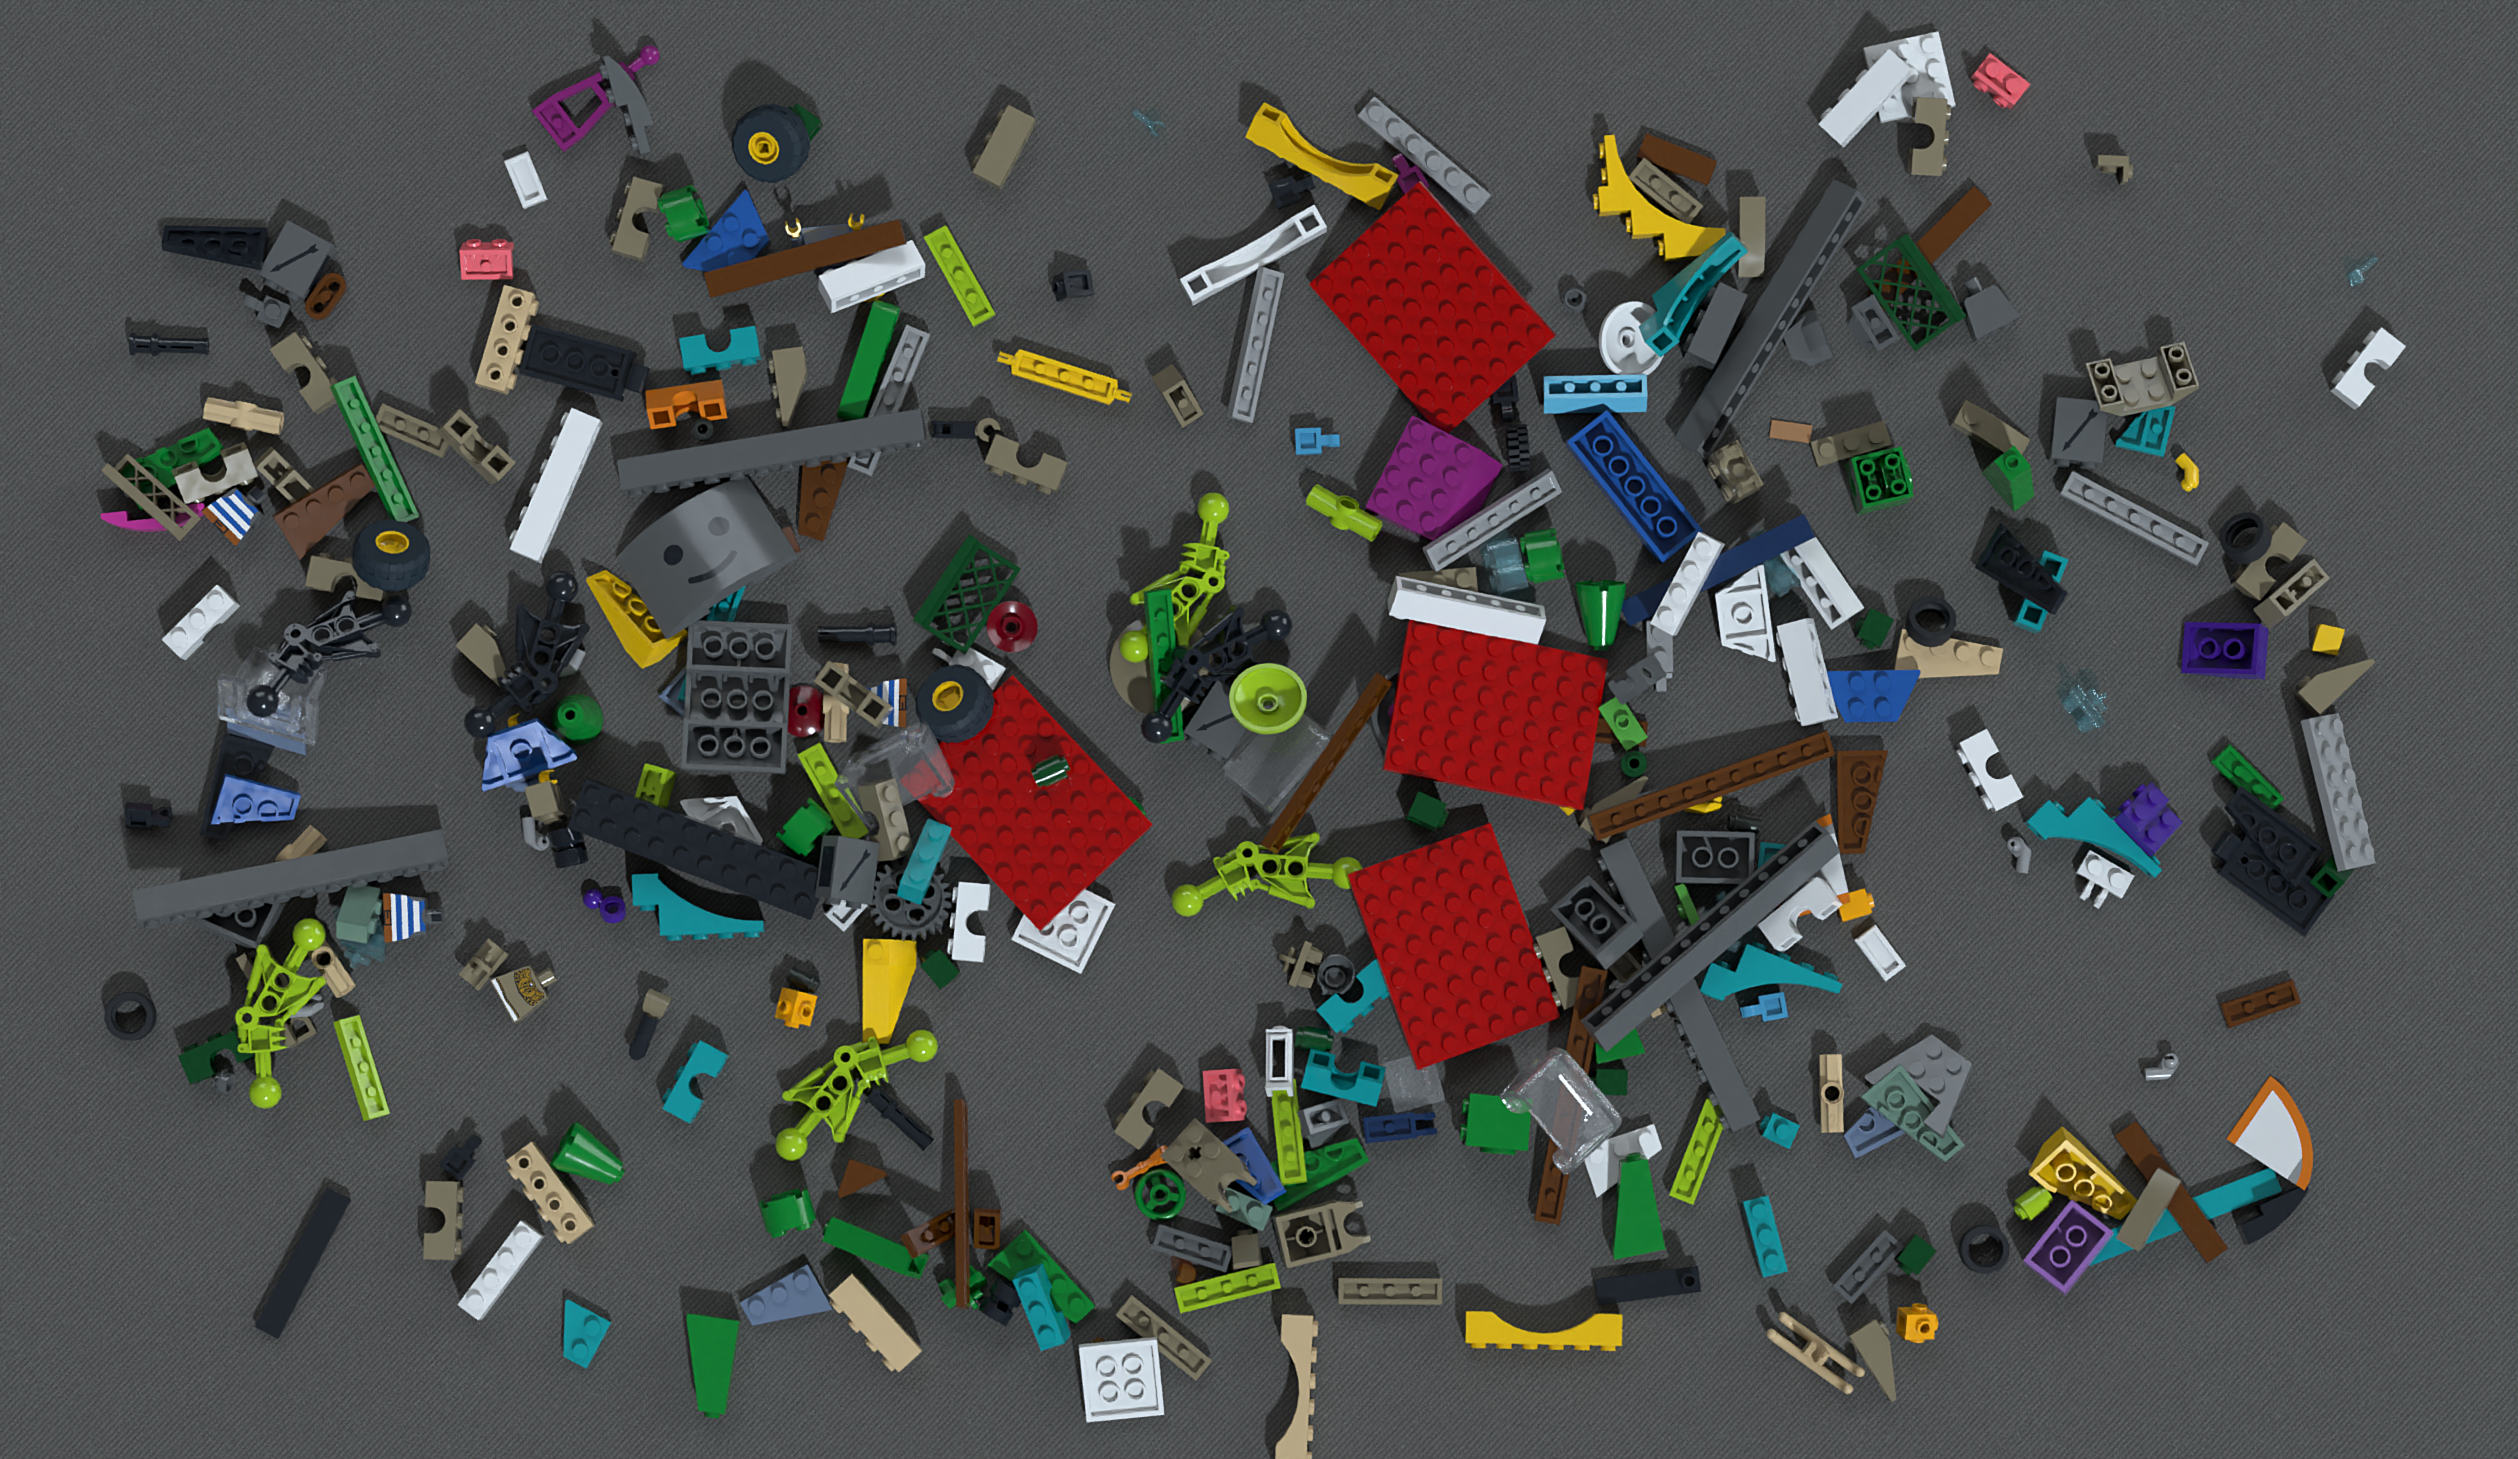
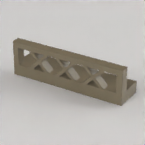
(143, 499)
(246, 964)

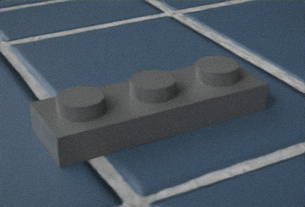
(1192, 1248)
(1867, 1266)

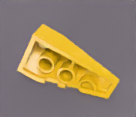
(632, 620)
(886, 980)
(2074, 1171)

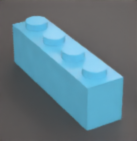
(1595, 394)

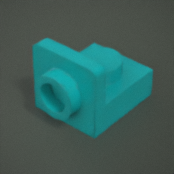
(1778, 1129)

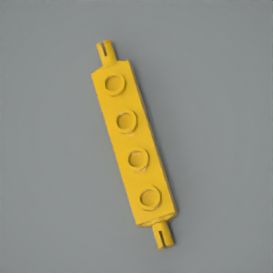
(1064, 377)

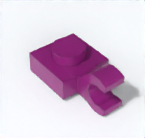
(1408, 176)

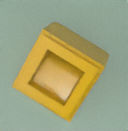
(2327, 639)

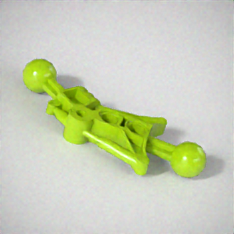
(1200, 559)
(1189, 899)
(263, 1039)
(872, 1065)

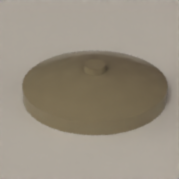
(1134, 679)

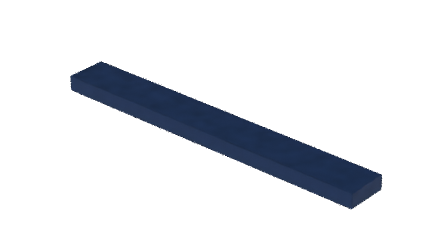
(1727, 565)

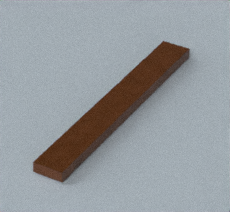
(805, 258)
(1326, 763)
(961, 1204)

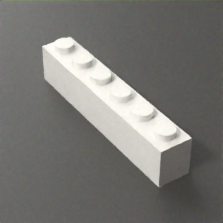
(555, 486)
(1466, 610)

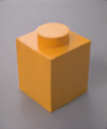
(1859, 906)

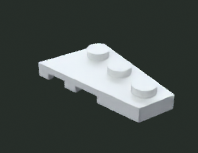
(1604, 1161)

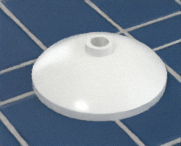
(1633, 355)

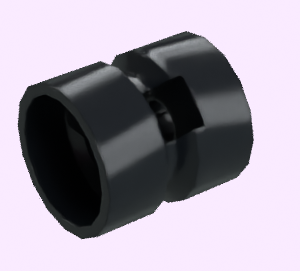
(568, 848)
(1007, 1295)

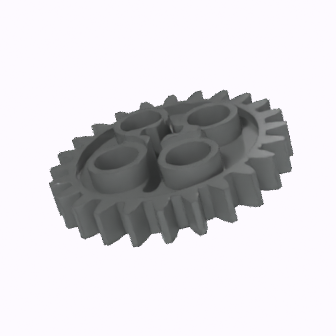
(899, 920)

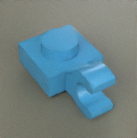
(1310, 441)
(1769, 1007)

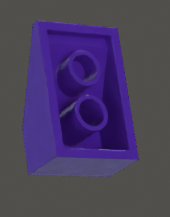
(2225, 650)

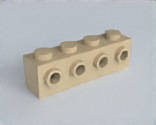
(506, 340)
(550, 1192)
(875, 1322)

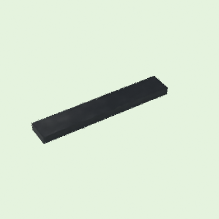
(303, 1263)

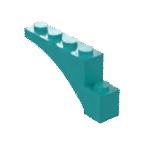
(1685, 291)
(2091, 825)
(682, 918)
(1761, 968)

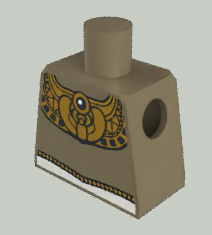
(523, 990)

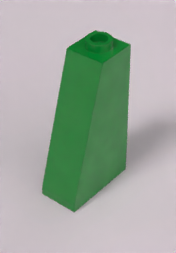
(2011, 478)
(1636, 1213)
(873, 1247)
(713, 1358)

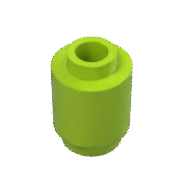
(2032, 1203)

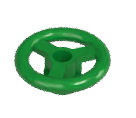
(1179, 1198)

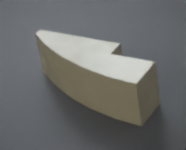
(1752, 234)
(282, 475)
(2148, 1209)

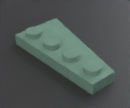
(1907, 1107)

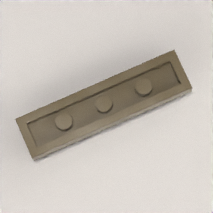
(1390, 1291)
(1169, 1341)

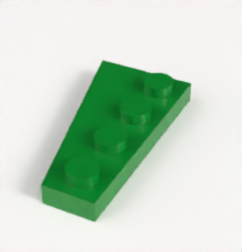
(198, 447)
(1322, 1169)
(1027, 1252)

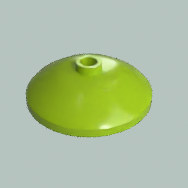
(1265, 686)

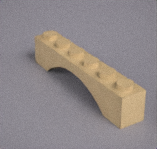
(1297, 1338)

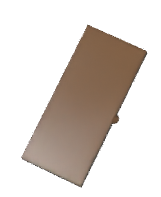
(1790, 431)

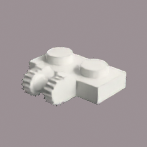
(2105, 875)

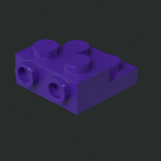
(2147, 818)

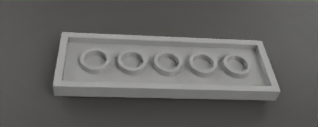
(2338, 792)

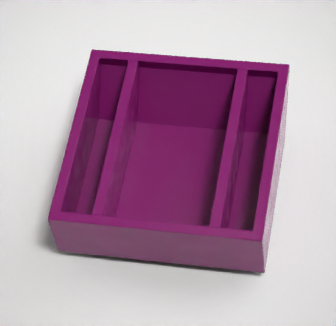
(1432, 482)

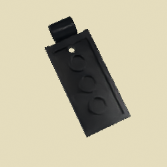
(582, 364)
(2265, 886)

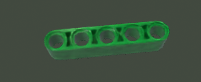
(868, 361)

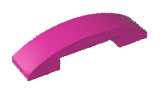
(124, 519)

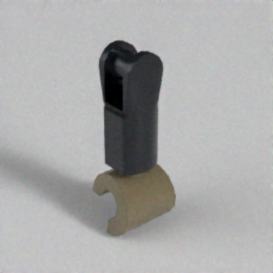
(965, 429)
(655, 1006)

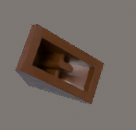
(859, 1176)
(987, 1228)

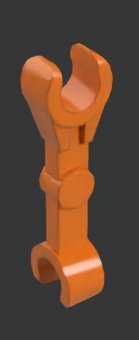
(1140, 1168)

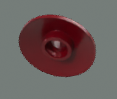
(1025, 626)
(813, 720)

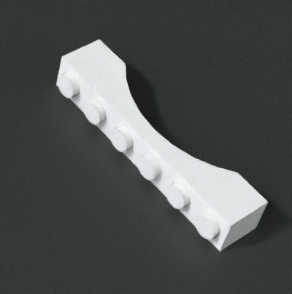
(1261, 252)

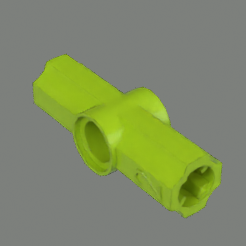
(1344, 512)

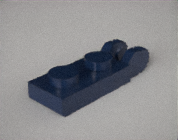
(1395, 1127)

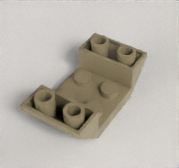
(2143, 383)

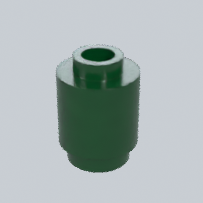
(1050, 770)
(1631, 772)
(1313, 1038)

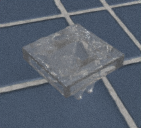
(1412, 1087)

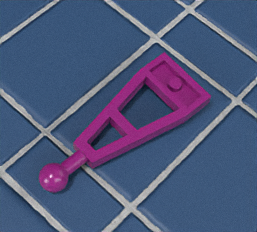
(558, 122)

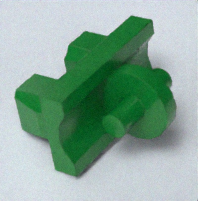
(948, 1289)

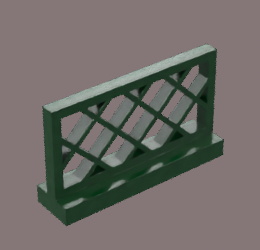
(1927, 276)
(948, 581)

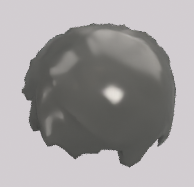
(1335, 974)

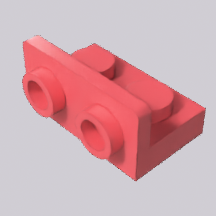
(1999, 82)
(486, 259)
(1224, 1095)

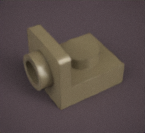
(2111, 163)

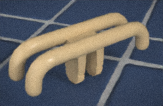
(1815, 1353)

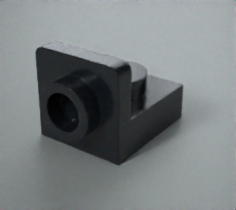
(1072, 284)

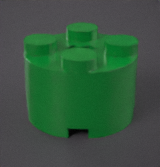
(684, 214)
(1543, 556)
(805, 827)
(787, 1211)

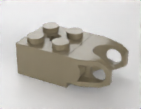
(1733, 472)
(1214, 1168)
(1326, 1232)

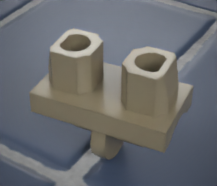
(1307, 954)
(483, 964)

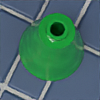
(1600, 610)
(584, 726)
(586, 1156)

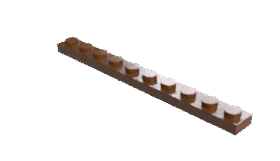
(1711, 785)
(1580, 1047)

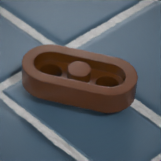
(323, 295)

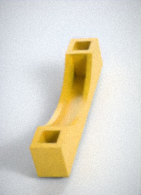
(1277, 134)
(1599, 1329)

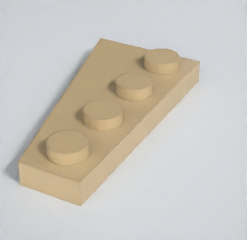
(1947, 660)

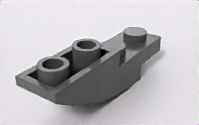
(625, 93)

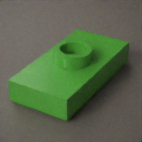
(1622, 723)
(1685, 908)

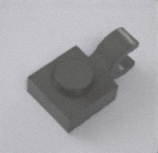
(270, 311)

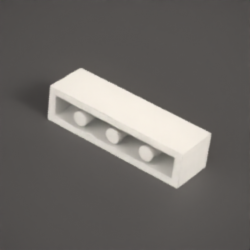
(1866, 97)
(871, 276)
(1822, 582)
(1687, 583)
(1806, 671)
(501, 1270)

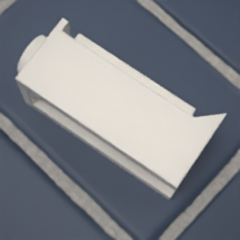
(1280, 1033)

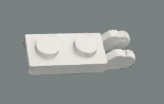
(983, 665)

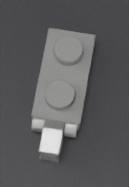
(1661, 646)

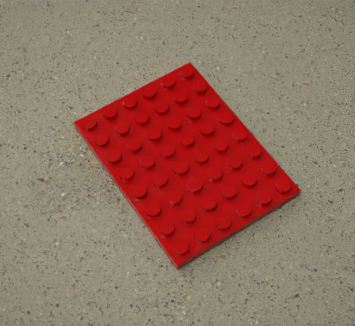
(1432, 309)
(1495, 715)
(1030, 839)
(1453, 946)

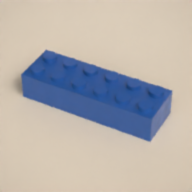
(1633, 487)

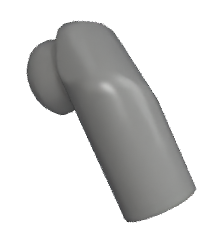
(572, 666)
(532, 836)
(2021, 852)
(315, 1004)
(2164, 1069)

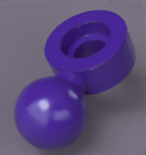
(594, 899)

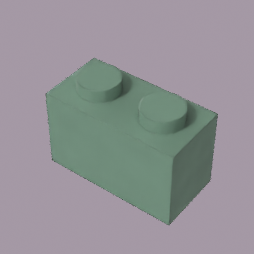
(358, 914)
(1246, 1209)

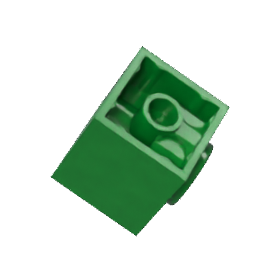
(1879, 480)
(1493, 1125)

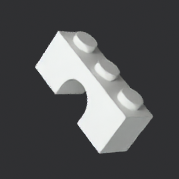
(2379, 349)
(190, 631)
(1996, 792)
(969, 898)
(1780, 924)

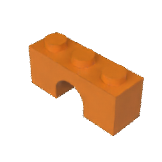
(668, 403)

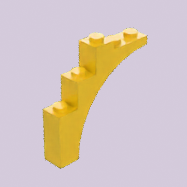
(1620, 197)

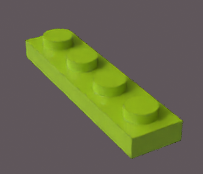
(959, 276)
(823, 777)
(361, 1068)
(1289, 1137)
(1697, 1155)
(1227, 1287)

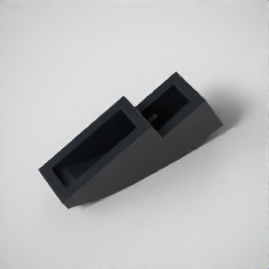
(2271, 1214)

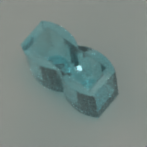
(1506, 566)

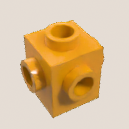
(795, 1007)
(1916, 1323)

